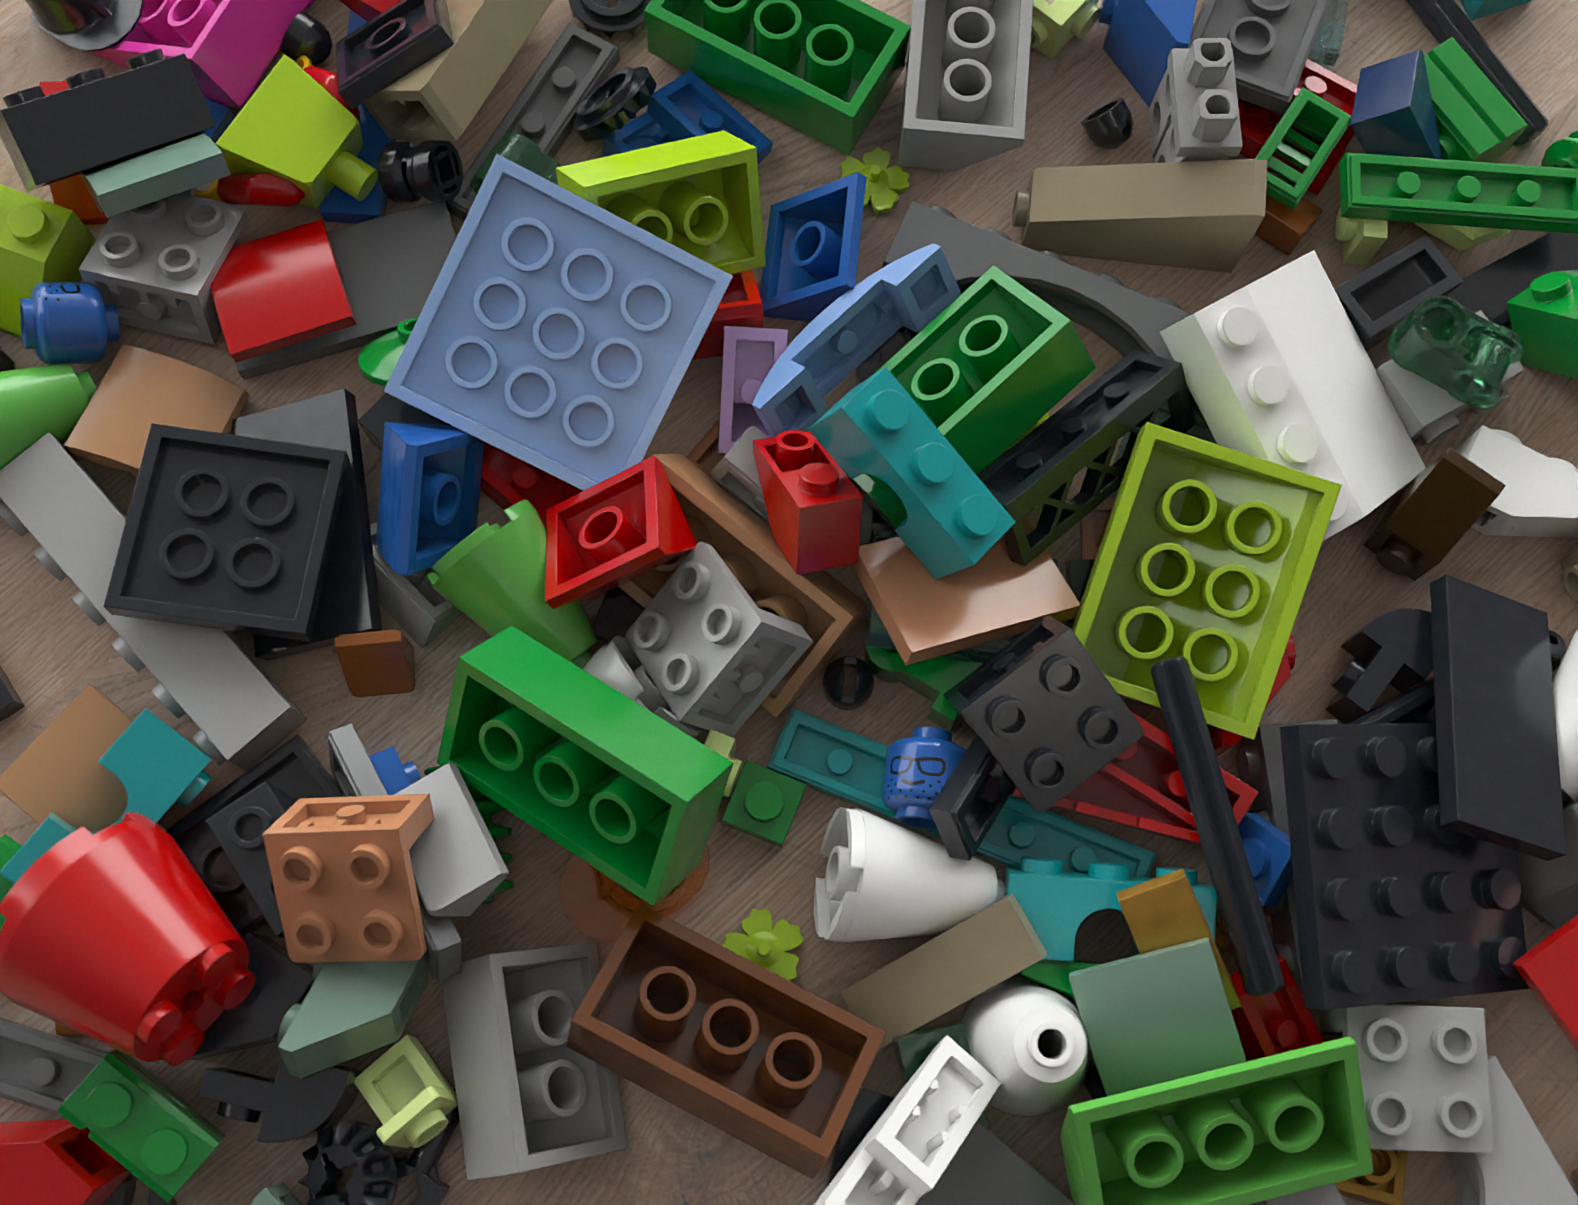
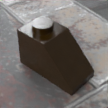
(1432, 515)

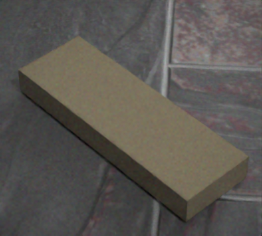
(947, 970)

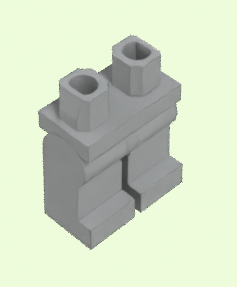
(1196, 105)

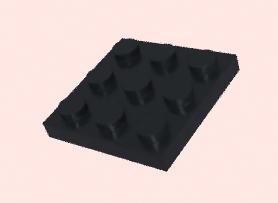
(228, 533)

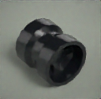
(420, 171)

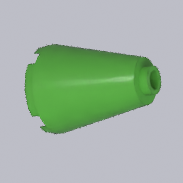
(39, 403)
(500, 582)

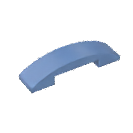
(848, 332)

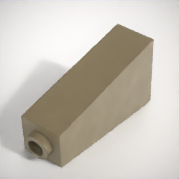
(450, 88)
(1146, 212)

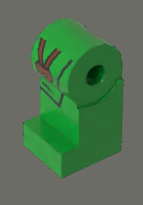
(928, 678)

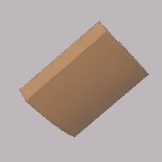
(147, 390)
(63, 769)

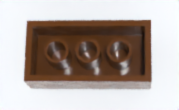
(725, 1040)

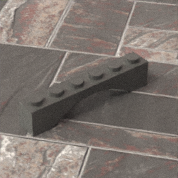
(1094, 301)

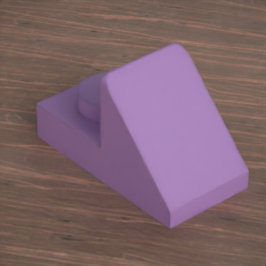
(746, 362)

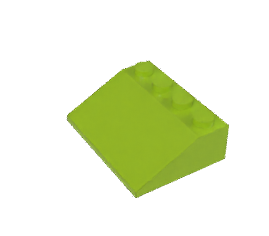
(1203, 566)

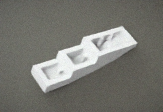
(916, 1132)

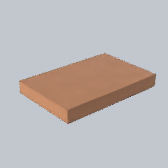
(962, 608)

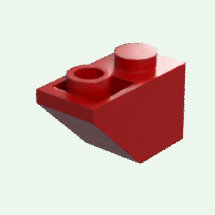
(808, 502)
(54, 1165)

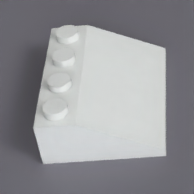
(1296, 387)

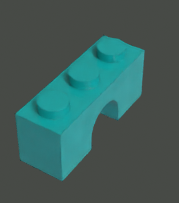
(889, 436)
(155, 770)
(1062, 899)

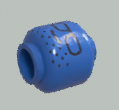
(68, 323)
(917, 773)

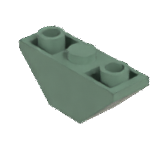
(349, 1012)

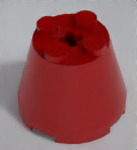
(122, 942)

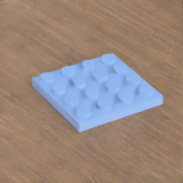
(556, 329)

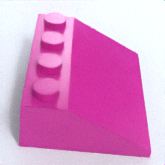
(223, 40)

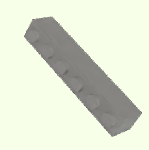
(197, 667)

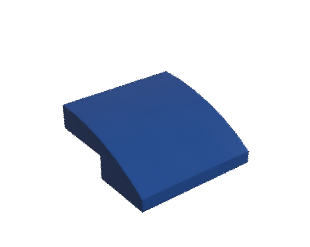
(684, 111)

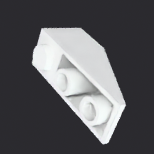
(1538, 490)

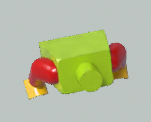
(293, 142)

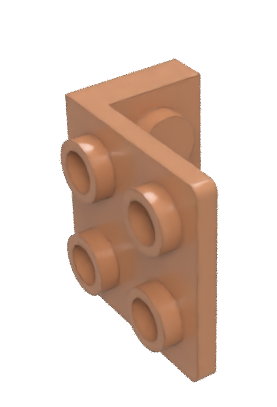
(349, 877)

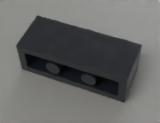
(102, 118)

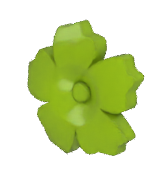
(882, 183)
(767, 946)

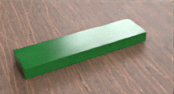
(1459, 193)

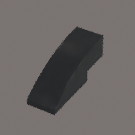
(1394, 287)

